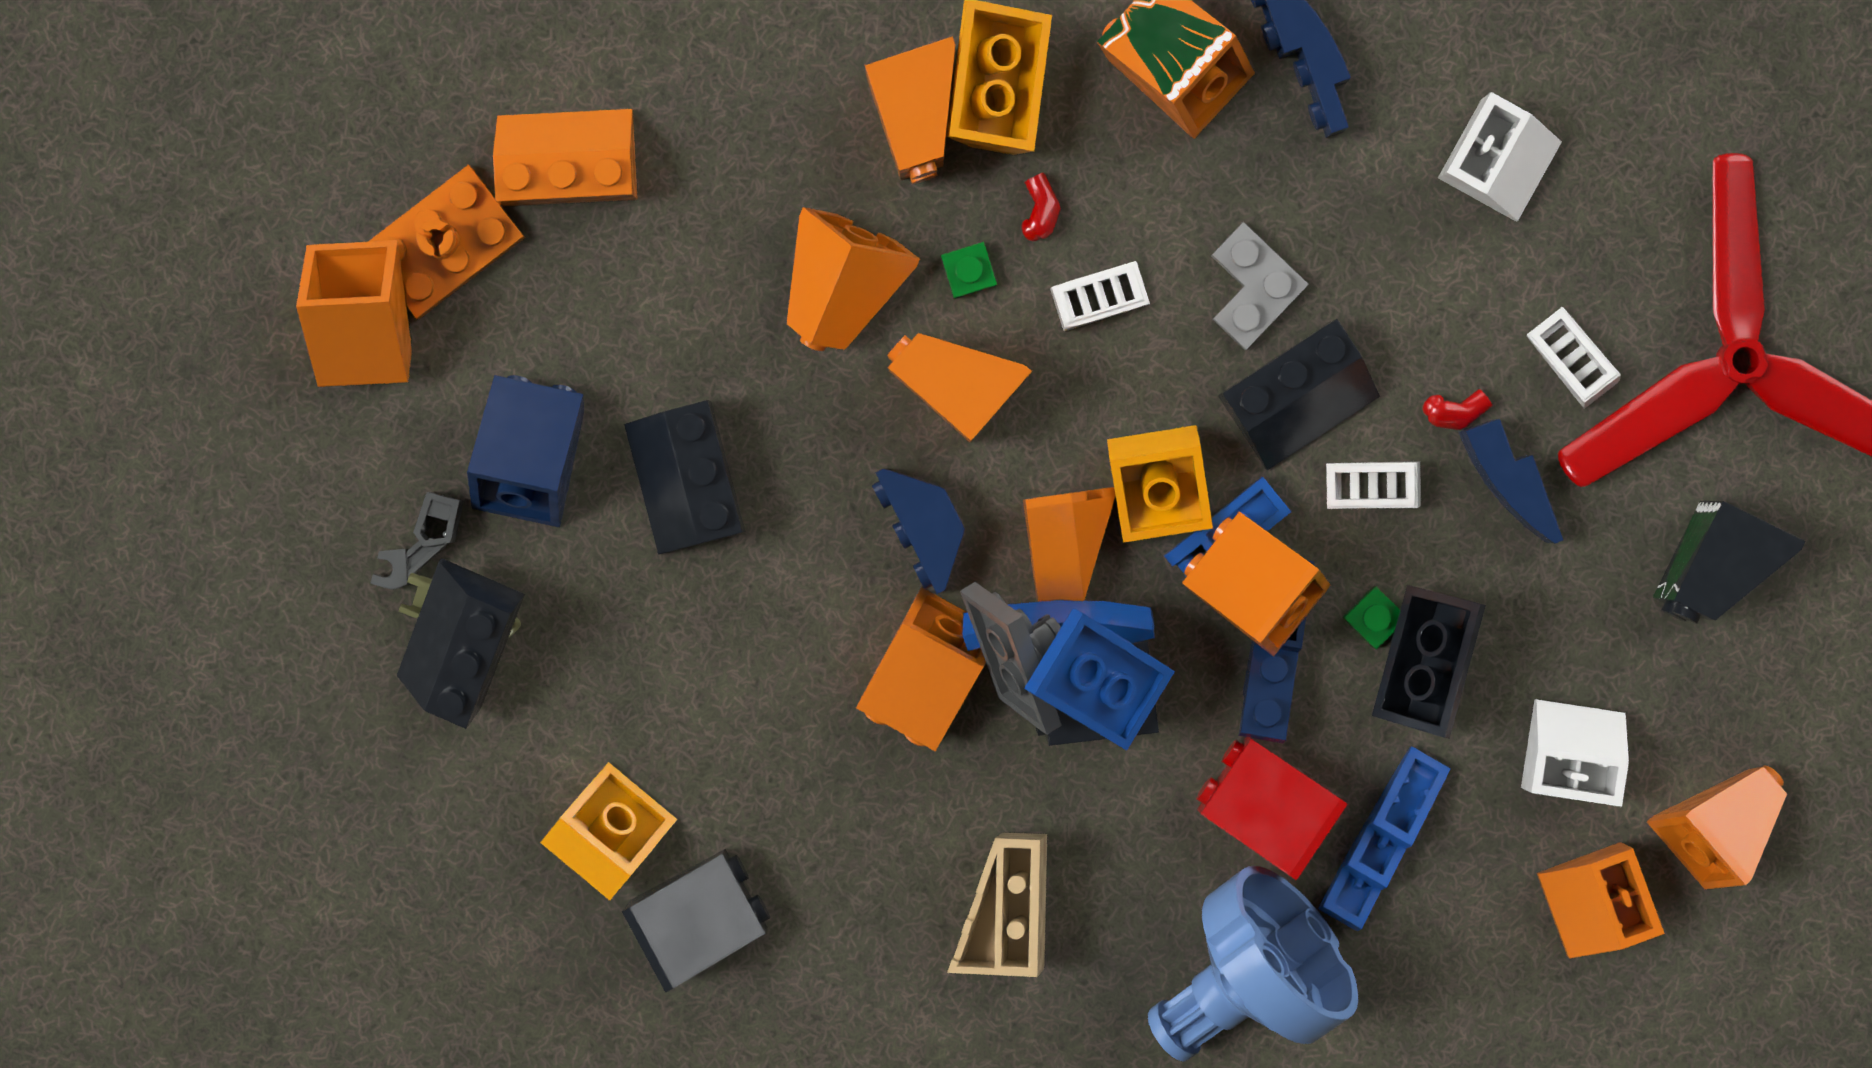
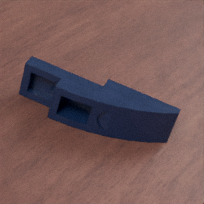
(1297, 29)
(1270, 689)

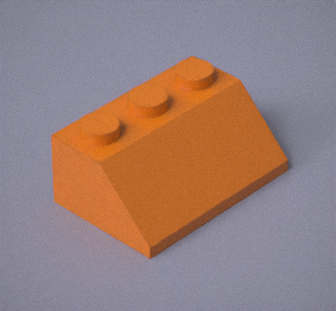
(564, 157)

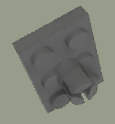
(1012, 651)

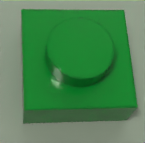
(968, 270)
(1373, 617)

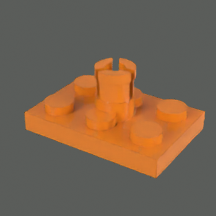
(449, 239)

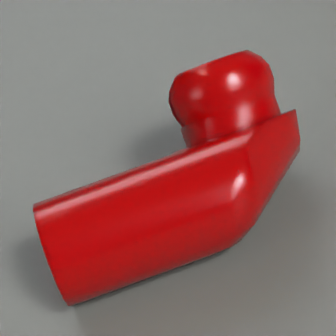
(1045, 211)
(1456, 415)

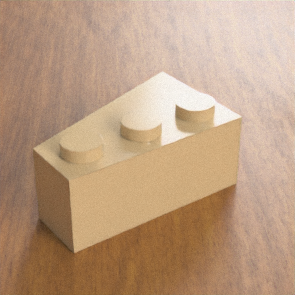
(1008, 911)

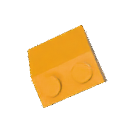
(1160, 483)
(608, 831)

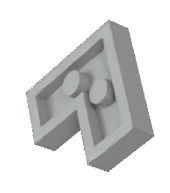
(1266, 282)

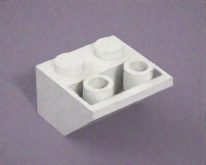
(1501, 156)
(1576, 753)

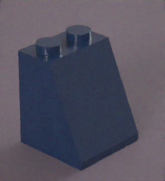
(525, 450)

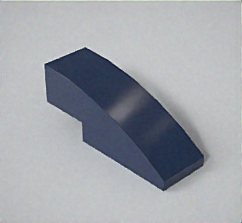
(1511, 480)

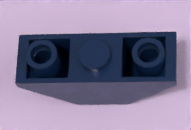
(925, 522)

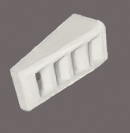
(1064, 306)
(1572, 381)
(1334, 487)

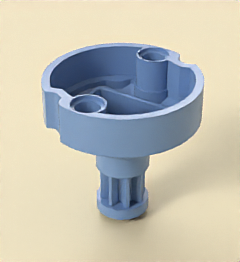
(1268, 963)

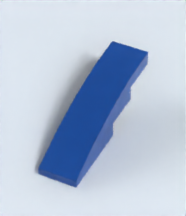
(1126, 620)
(1384, 838)

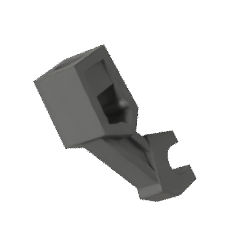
(413, 559)

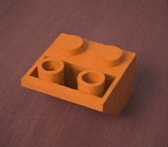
(1600, 902)

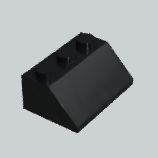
(1300, 394)
(684, 477)
(458, 642)
(1428, 661)

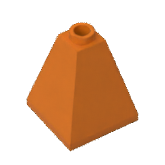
(1724, 827)

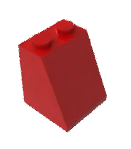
(1270, 806)

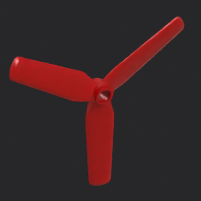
(1702, 386)

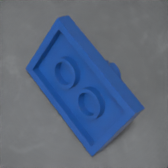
(1099, 679)

